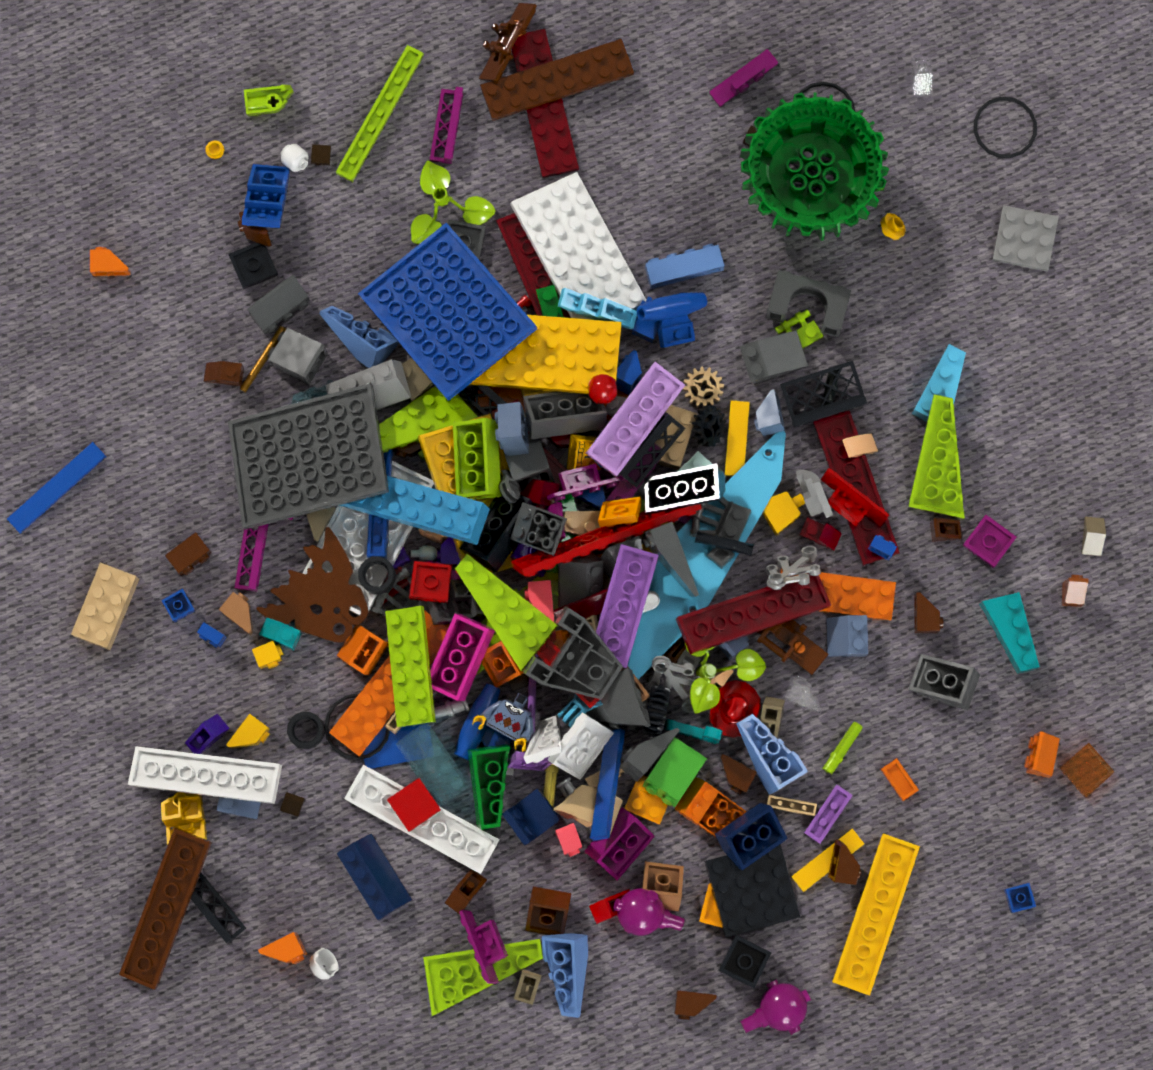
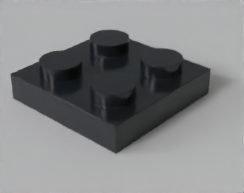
(253, 264)

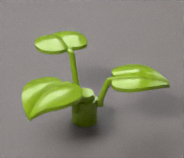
(434, 182)
(707, 695)

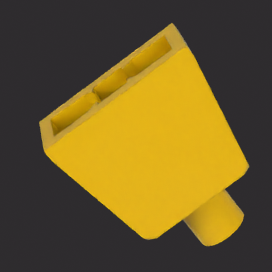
(782, 511)

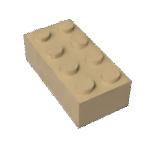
(105, 606)

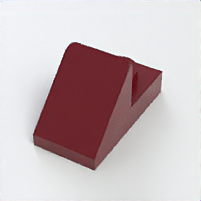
(820, 533)

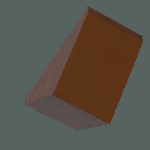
(945, 529)

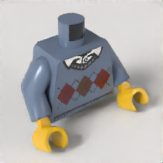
(509, 719)

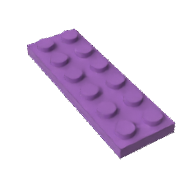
(626, 600)

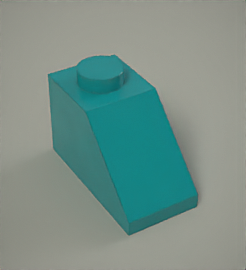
(280, 633)

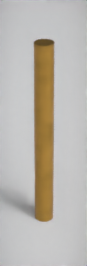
(261, 361)

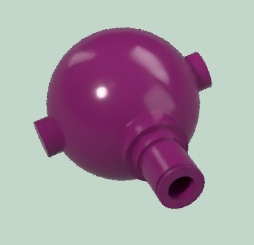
(643, 913)
(780, 1007)

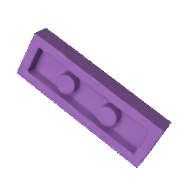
(828, 814)

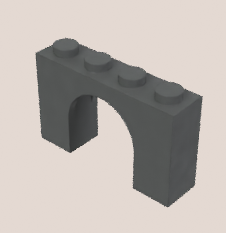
(833, 298)

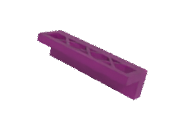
(453, 125)
(257, 558)

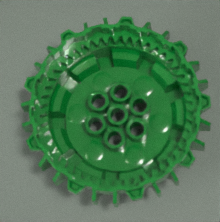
(824, 130)

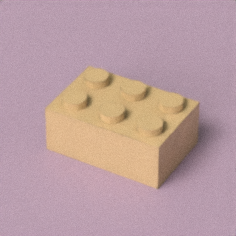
(675, 454)

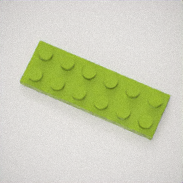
(410, 666)

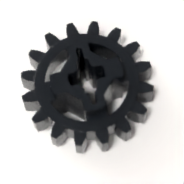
(709, 426)

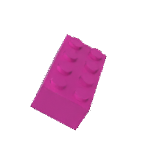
(460, 656)

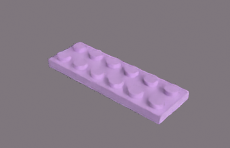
(635, 419)

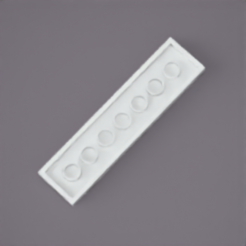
(205, 775)
(442, 831)

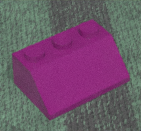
(625, 844)

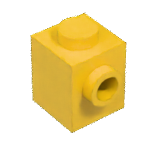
(268, 655)

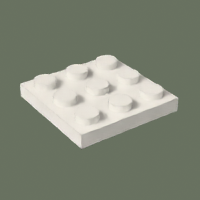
(581, 746)

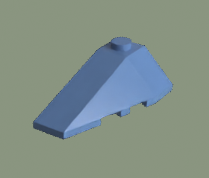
(365, 343)
(769, 755)
(567, 965)

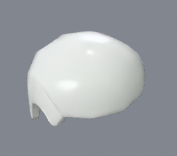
(320, 958)

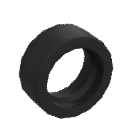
(373, 561)
(291, 728)

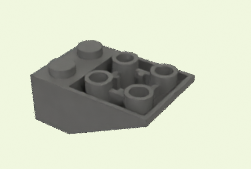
(538, 528)

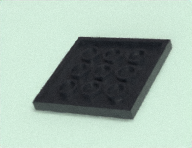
(752, 896)

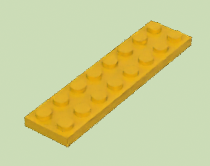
(875, 914)

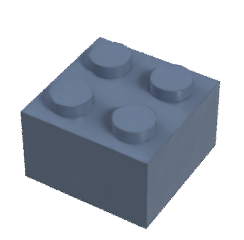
(512, 429)

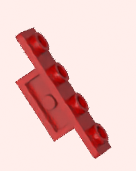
(851, 502)

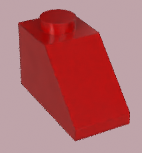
(604, 909)

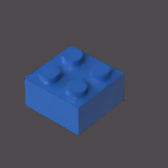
(882, 547)
(178, 605)
(208, 633)
(1020, 898)

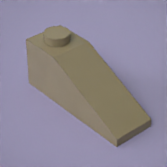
(772, 714)

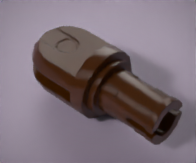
(675, 651)

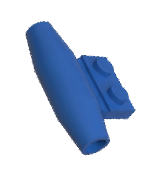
(672, 313)
(470, 735)

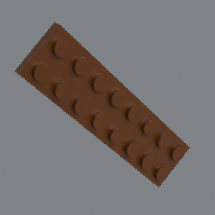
(557, 79)
(165, 908)

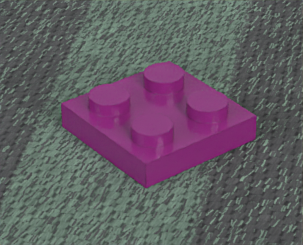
(989, 541)

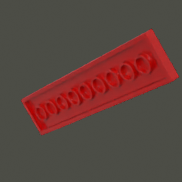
(597, 539)

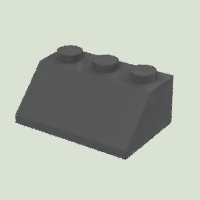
(279, 305)
(579, 578)

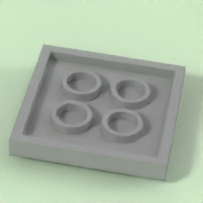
(1025, 238)

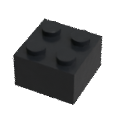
(744, 961)

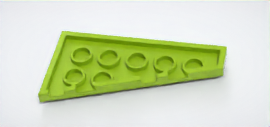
(423, 416)
(938, 469)
(513, 618)
(459, 976)

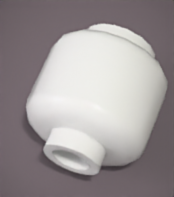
(294, 157)

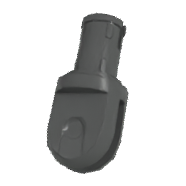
(509, 487)

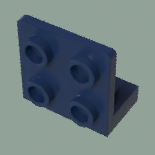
(531, 817)

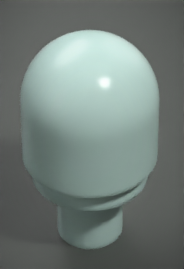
(425, 553)

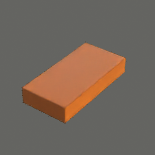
(899, 779)

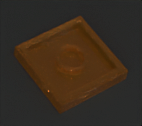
(1086, 770)

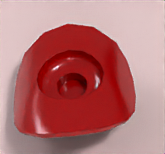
(735, 704)

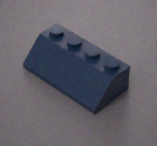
(374, 876)

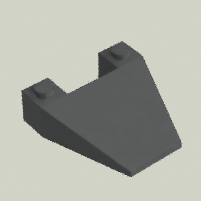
(667, 545)
(582, 663)

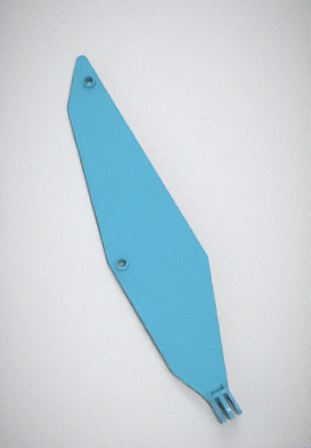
(658, 628)

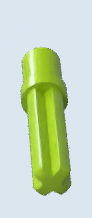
(842, 748)

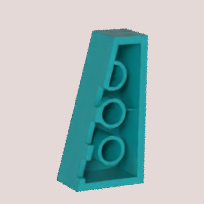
(1012, 630)

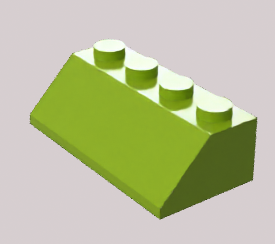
(476, 459)

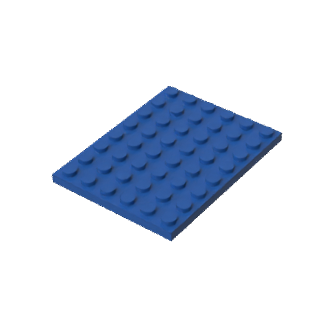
(447, 311)

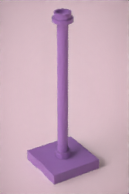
(516, 760)

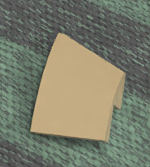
(581, 806)

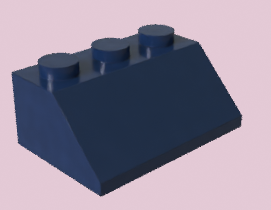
(751, 835)

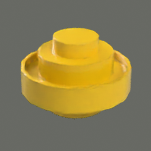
(892, 226)

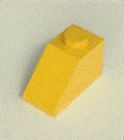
(249, 733)

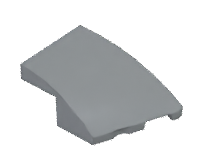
(813, 493)

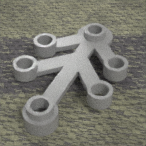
(778, 580)
(663, 665)

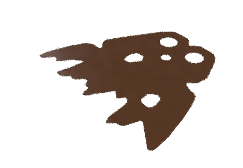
(323, 589)

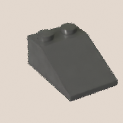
(773, 357)
(945, 681)
(640, 759)

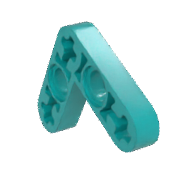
(708, 734)

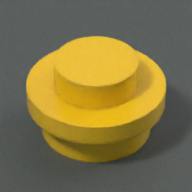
(215, 149)

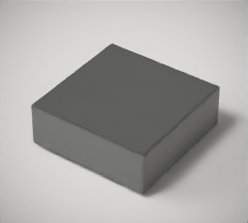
(720, 556)

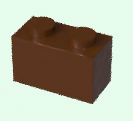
(188, 554)

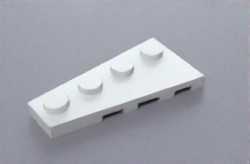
(545, 741)

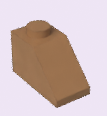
(238, 611)

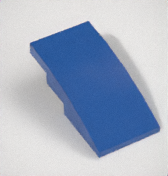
(266, 196)

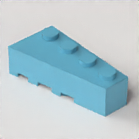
(943, 381)

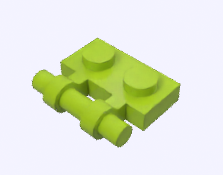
(807, 333)

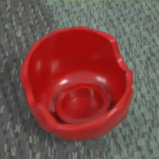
(602, 389)

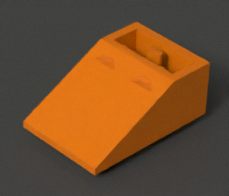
(708, 807)

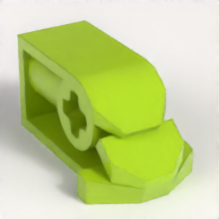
(258, 99)

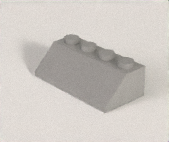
(387, 381)

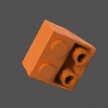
(362, 649)
(1042, 754)

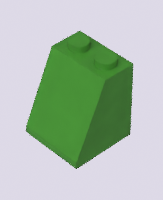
(674, 772)

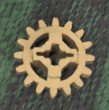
(709, 390)

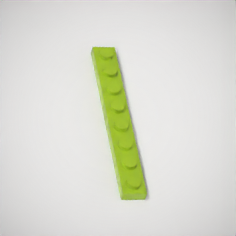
(379, 113)

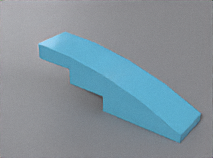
(597, 308)

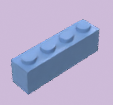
(684, 266)

